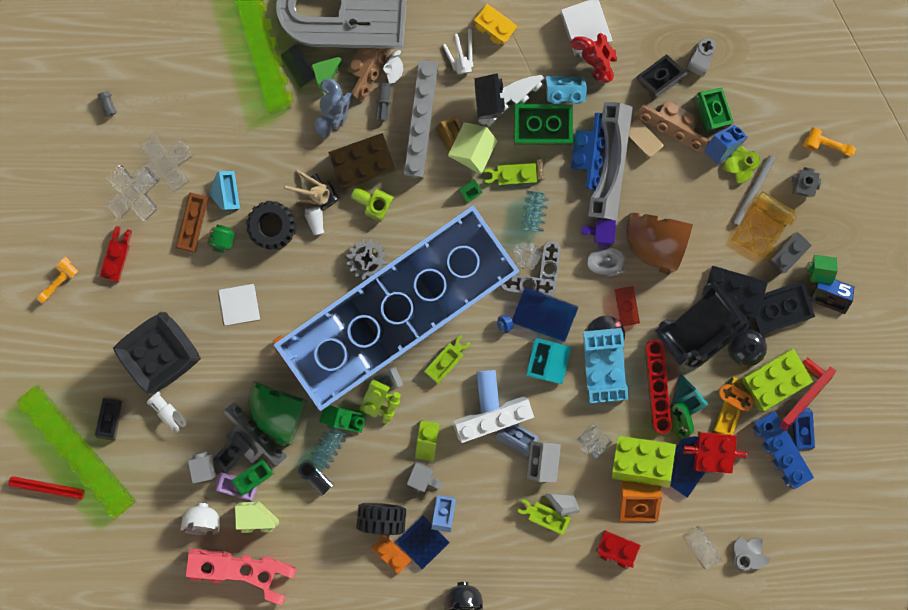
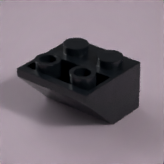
(488, 98)

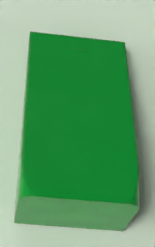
(253, 476)

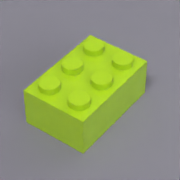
(776, 379)
(643, 461)

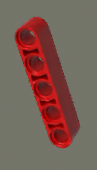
(661, 395)

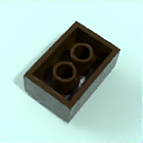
(362, 161)

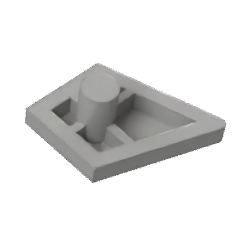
(563, 503)

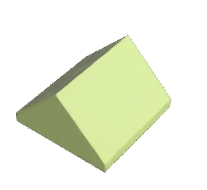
(473, 146)

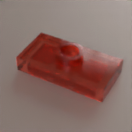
(627, 306)

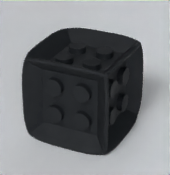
(156, 353)

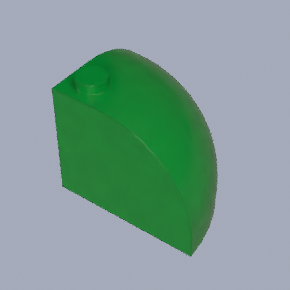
(276, 412)

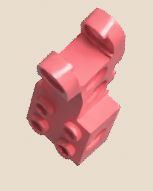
(228, 567)

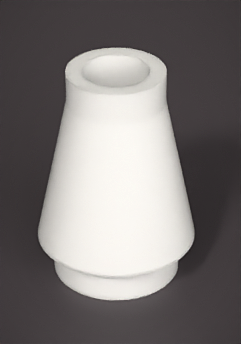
(315, 219)

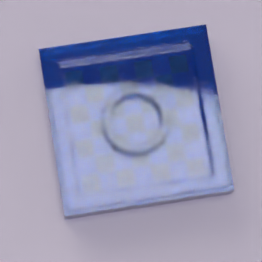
(422, 542)

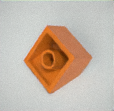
(639, 502)

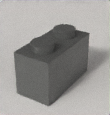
(789, 253)

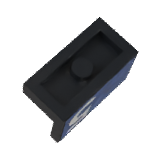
(835, 296)

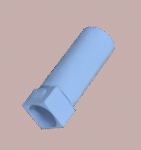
(487, 390)

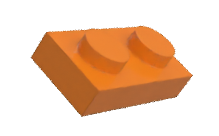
(391, 553)

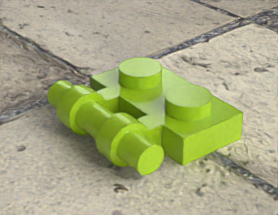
(374, 398)

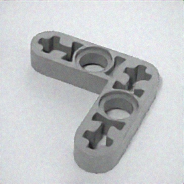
(543, 278)

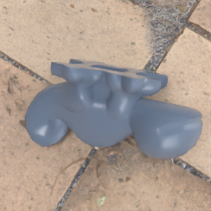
(333, 108)

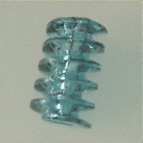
(534, 211)
(328, 446)

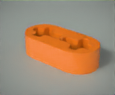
(738, 393)

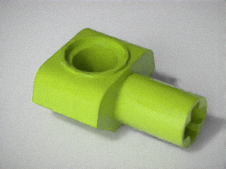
(368, 200)

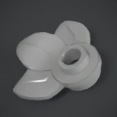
(752, 552)

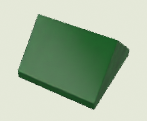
(713, 109)

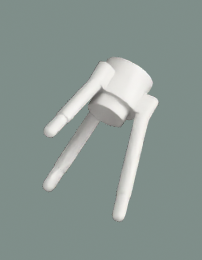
(462, 65)

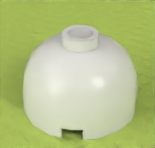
(200, 520)

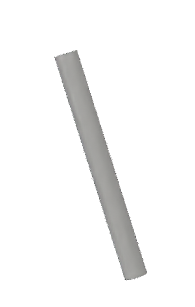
(754, 190)

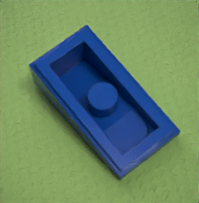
(804, 430)

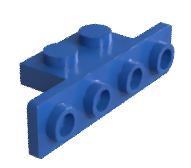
(588, 152)

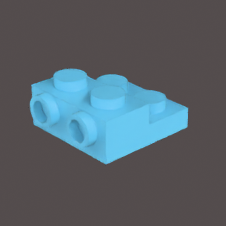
(565, 89)

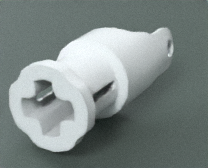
(166, 412)

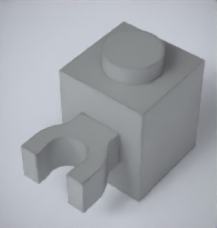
(421, 477)

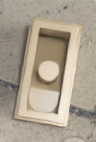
(644, 139)

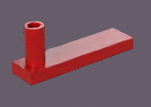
(823, 379)

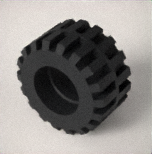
(254, 221)
(381, 518)

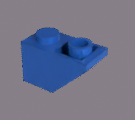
(725, 143)

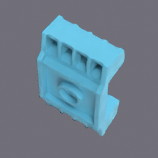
(605, 365)

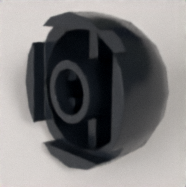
(748, 348)
(463, 598)

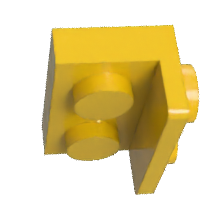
(495, 25)

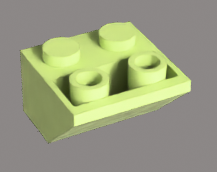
(254, 516)

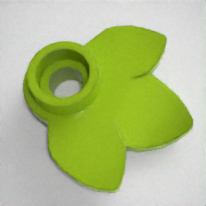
(739, 165)

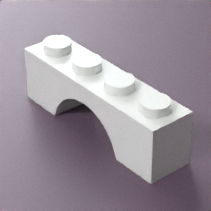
(485, 423)

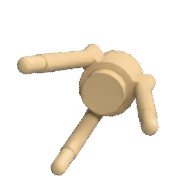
(318, 194)

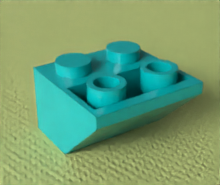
(548, 361)

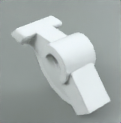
(394, 67)

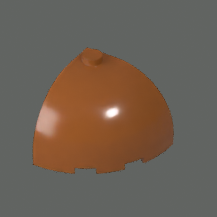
(657, 241)

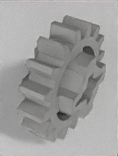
(358, 257)

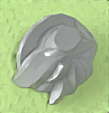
(607, 262)

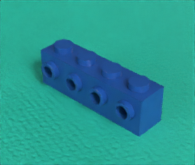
(782, 449)

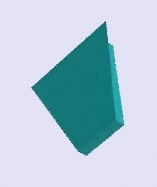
(688, 394)

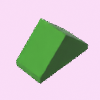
(326, 69)

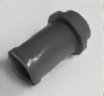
(106, 103)

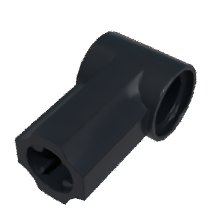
(316, 478)

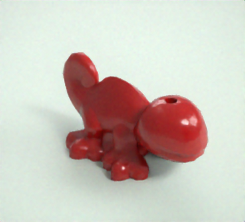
(598, 55)

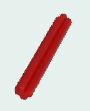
(48, 488)

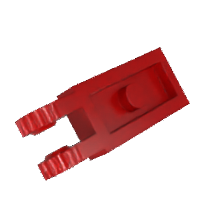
(116, 255)

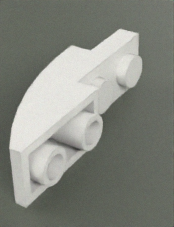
(517, 94)

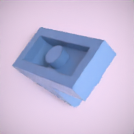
(443, 513)

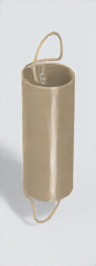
(539, 169)

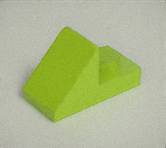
(427, 440)

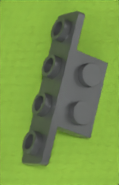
(254, 435)

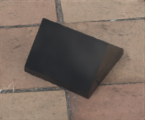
(661, 76)

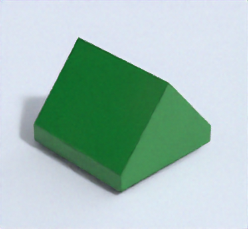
(470, 190)

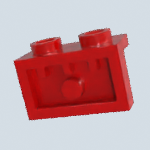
(618, 549)

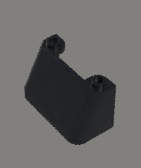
(703, 328)

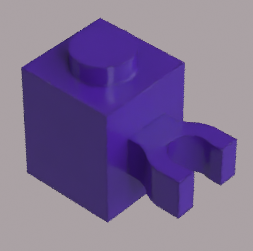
(603, 232)

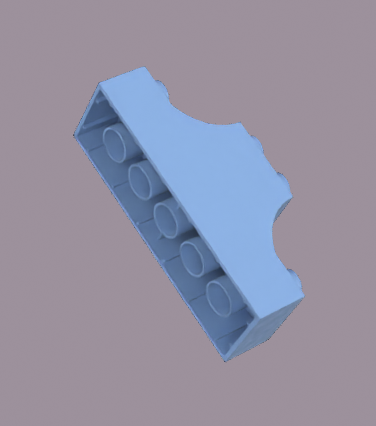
(396, 308)

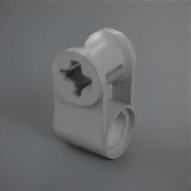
(700, 60)

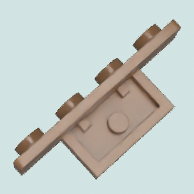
(366, 66)
(675, 123)

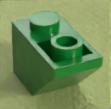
(343, 418)

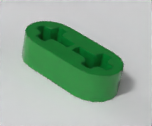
(682, 420)

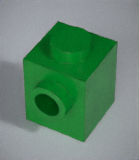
(822, 269)

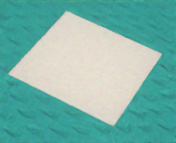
(239, 304)

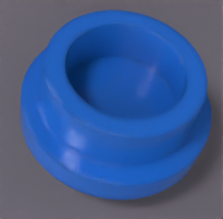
(504, 324)

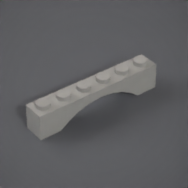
(421, 119)
(616, 127)

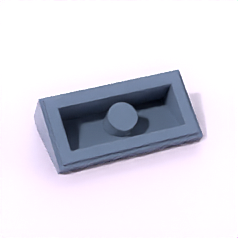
(517, 438)

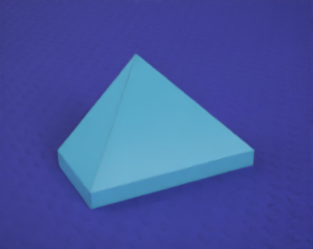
(225, 190)

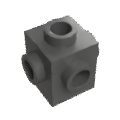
(801, 187)

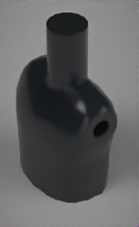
(333, 197)

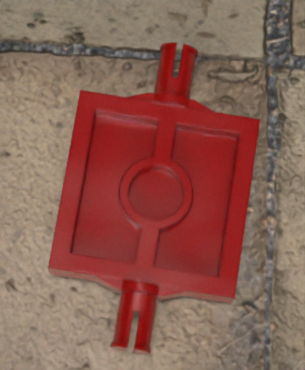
(715, 452)

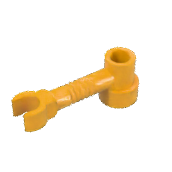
(815, 139)
(66, 270)

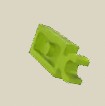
(513, 174)
(446, 360)
(546, 516)

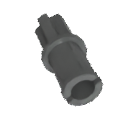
(383, 102)

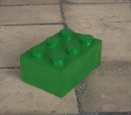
(543, 124)

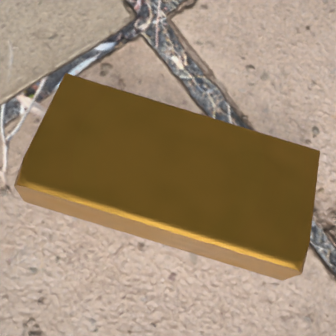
(448, 131)

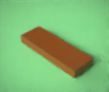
(192, 222)

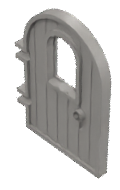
(385, 29)

